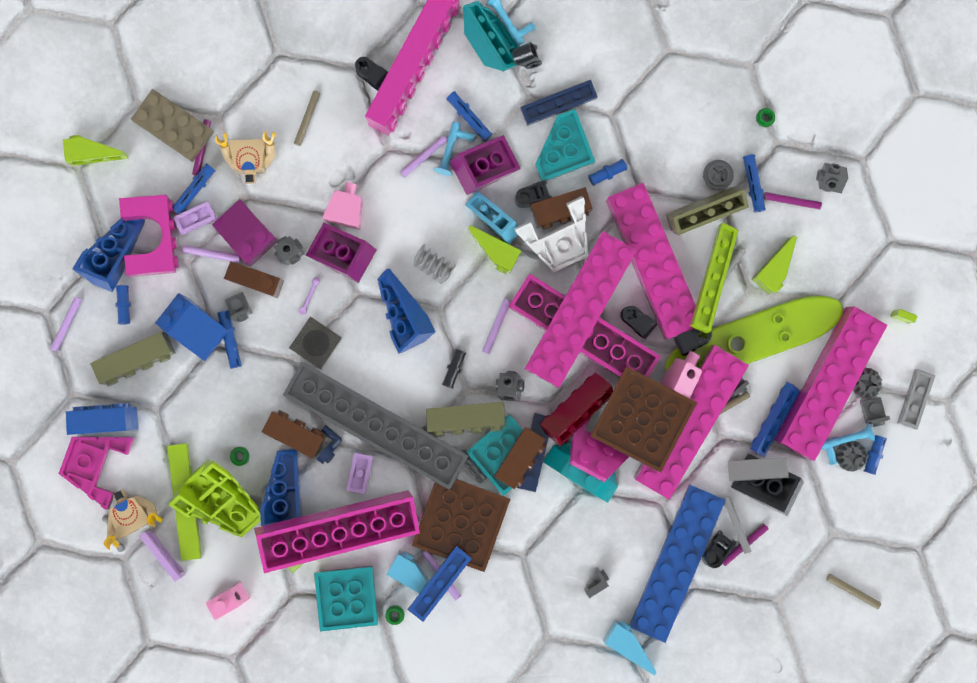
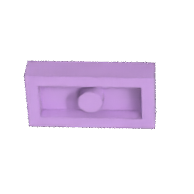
(195, 218)
(359, 473)

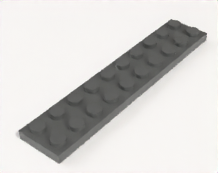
(376, 425)

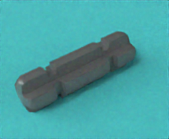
(474, 469)

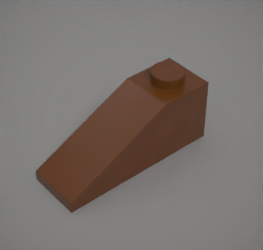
(254, 279)

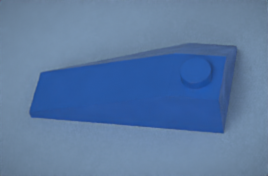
(105, 260)
(407, 318)
(283, 492)

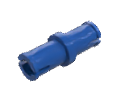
(607, 172)
(123, 304)
(875, 455)

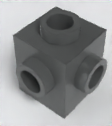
(832, 177)
(293, 255)
(510, 386)

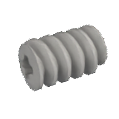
(433, 265)

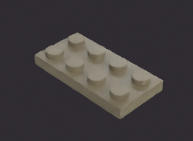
(172, 125)

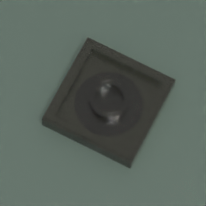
(315, 343)

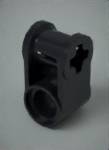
(527, 56)
(373, 75)
(535, 192)
(640, 324)
(690, 341)
(719, 549)

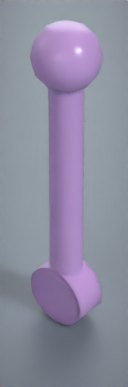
(303, 310)

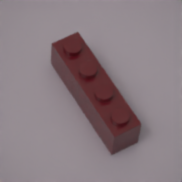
(577, 408)

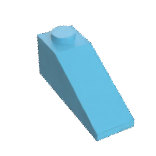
(493, 217)
(408, 572)
(624, 642)

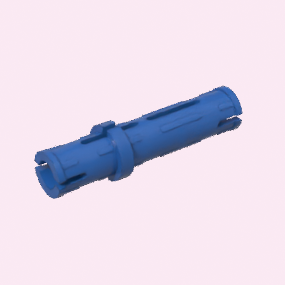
(468, 115)
(756, 192)
(180, 206)
(229, 340)

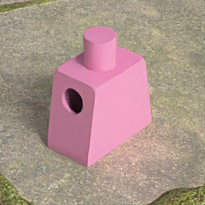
(345, 207)
(683, 375)
(227, 601)

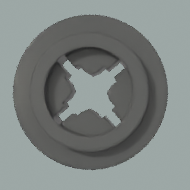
(718, 166)
(871, 391)
(845, 462)

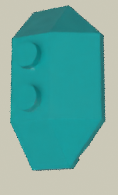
(488, 37)
(559, 460)

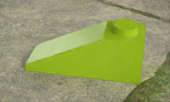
(85, 151)
(499, 252)
(776, 268)

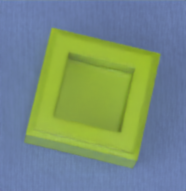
(904, 316)

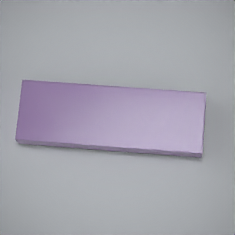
(162, 555)

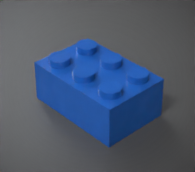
(101, 419)

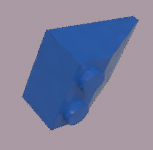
(191, 326)

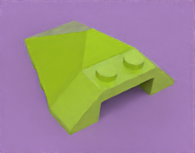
(218, 499)

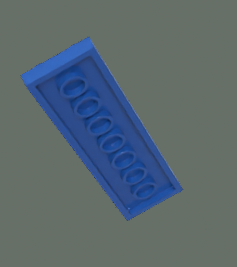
(677, 563)

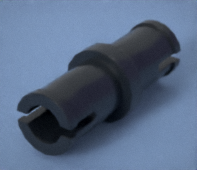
(454, 368)

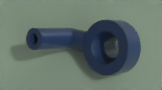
(327, 454)

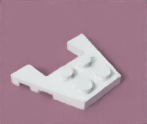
(562, 245)

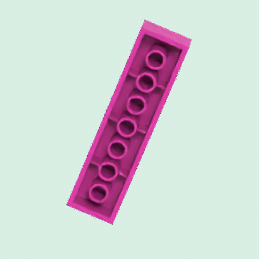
(410, 64)
(654, 260)
(580, 309)
(605, 344)
(830, 383)
(714, 388)
(336, 531)

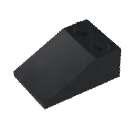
(774, 493)

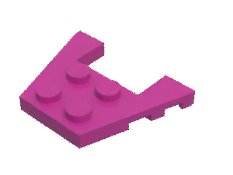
(593, 455)
(85, 463)

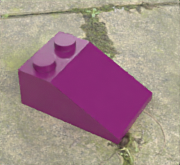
(484, 164)
(245, 233)
(341, 252)

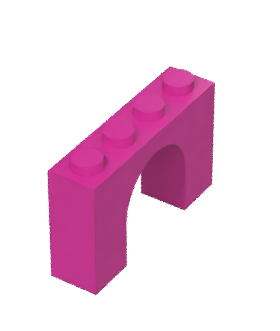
(162, 259)

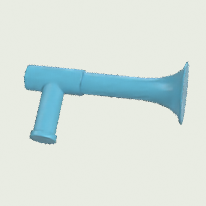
(515, 34)
(454, 132)
(866, 433)

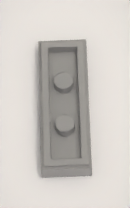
(916, 399)
(758, 469)

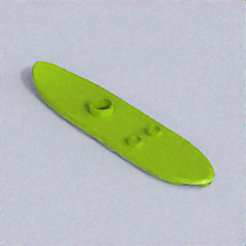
(772, 329)

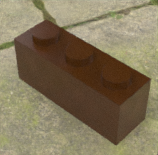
(555, 209)
(294, 433)
(520, 458)

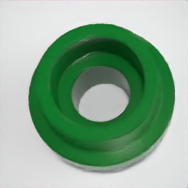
(769, 113)
(233, 456)
(394, 621)

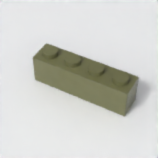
(707, 210)
(133, 358)
(466, 418)

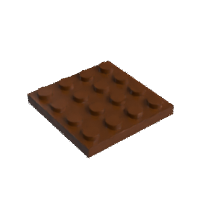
(643, 419)
(462, 518)

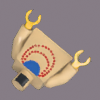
(248, 155)
(129, 517)

